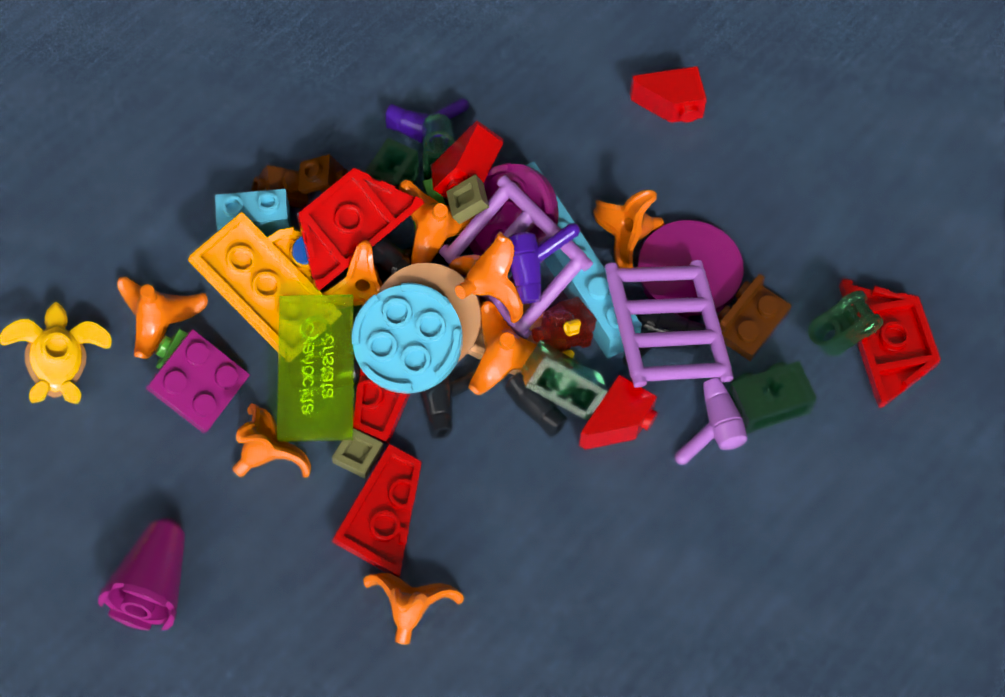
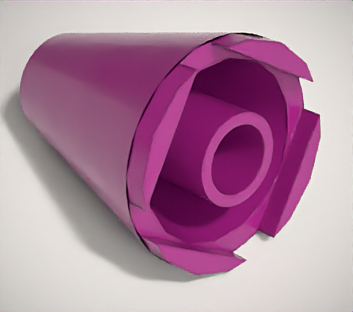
(148, 579)

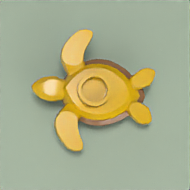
(54, 354)

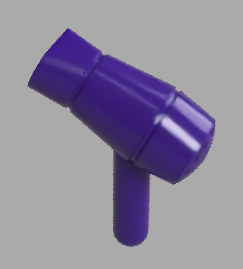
(410, 122)
(528, 259)

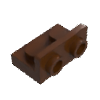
(752, 318)

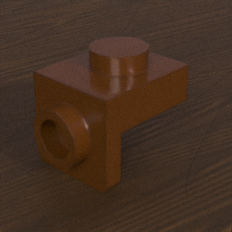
(319, 174)
(281, 178)

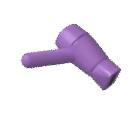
(724, 423)

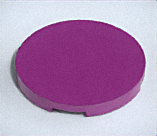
(533, 185)
(689, 241)

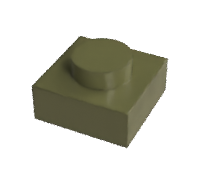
(467, 199)
(358, 454)

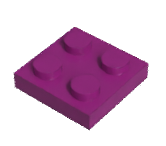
(197, 381)

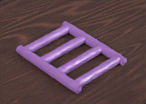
(531, 213)
(633, 341)

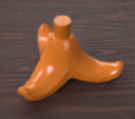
(432, 223)
(627, 223)
(489, 275)
(362, 276)
(156, 312)
(503, 350)
(263, 446)
(410, 602)

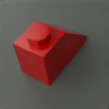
(671, 94)
(468, 155)
(619, 415)

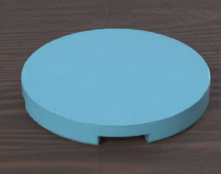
(407, 338)

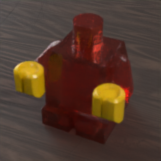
(566, 326)

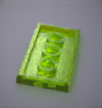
(315, 368)

